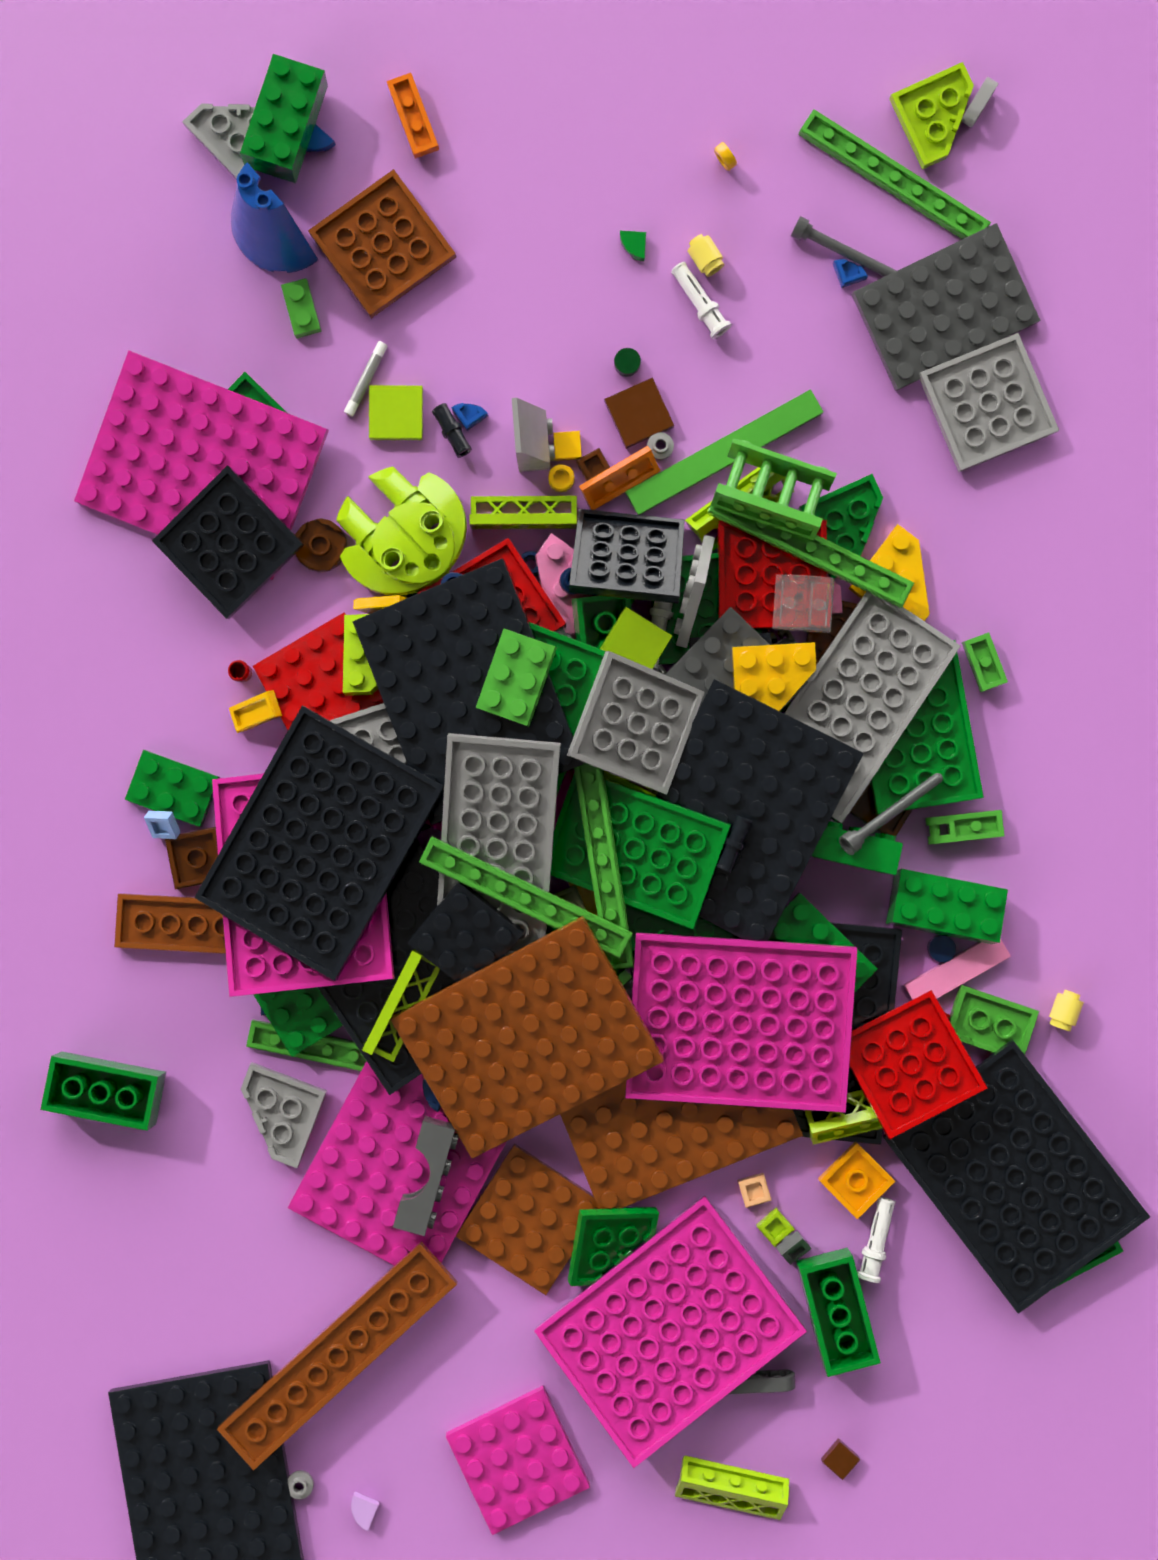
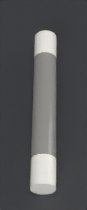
(365, 379)

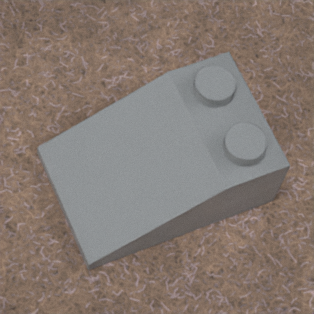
(531, 436)

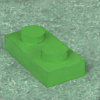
(301, 308)
(984, 662)

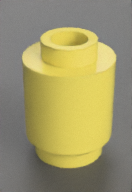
(705, 255)
(1066, 1010)

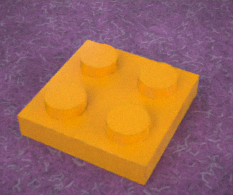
(856, 1180)

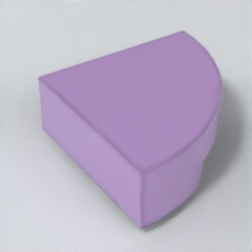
(363, 1509)

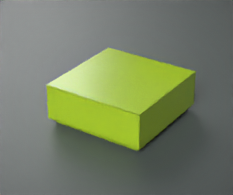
(775, 1227)

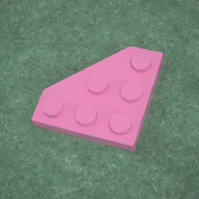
(551, 561)

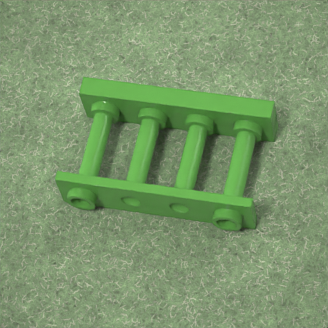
(765, 511)

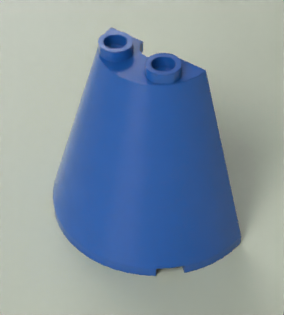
(266, 228)

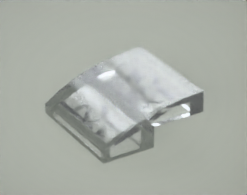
(803, 603)

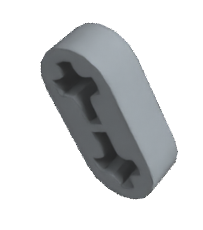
(979, 102)

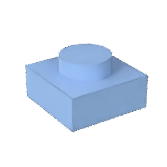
(162, 824)

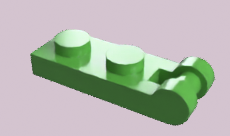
(966, 826)

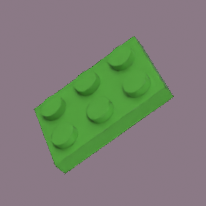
(516, 677)
(990, 1020)

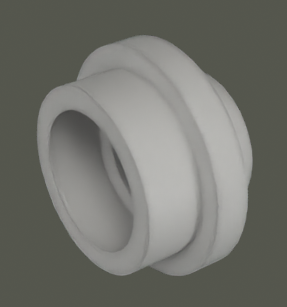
(664, 453)
(301, 1477)

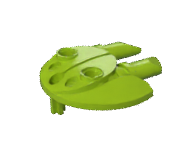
(404, 534)

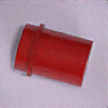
(239, 671)

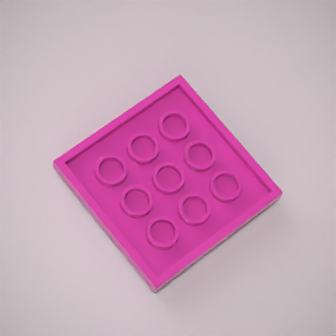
(517, 1460)

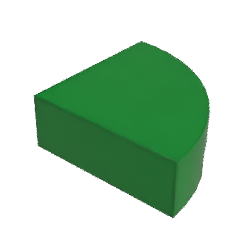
(634, 243)

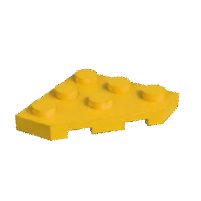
(903, 556)
(773, 671)

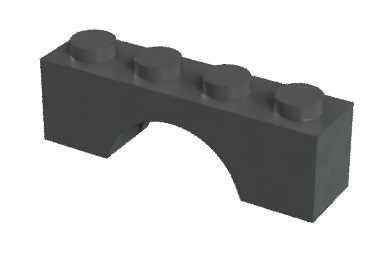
(416, 1208)

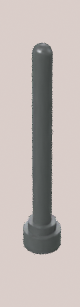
(804, 230)
(852, 840)

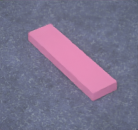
(958, 970)

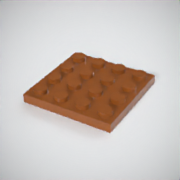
(382, 243)
(527, 1219)

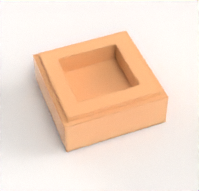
(754, 1190)

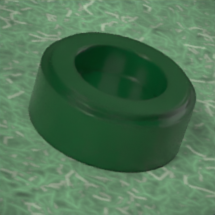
(627, 362)

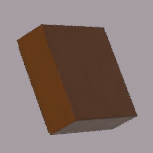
(592, 464)
(840, 1459)

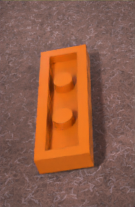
(412, 115)
(619, 478)

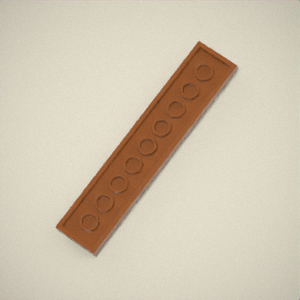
(168, 924)
(337, 1355)

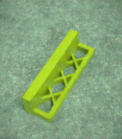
(523, 518)
(703, 523)
(391, 1005)
(842, 1124)
(734, 1486)

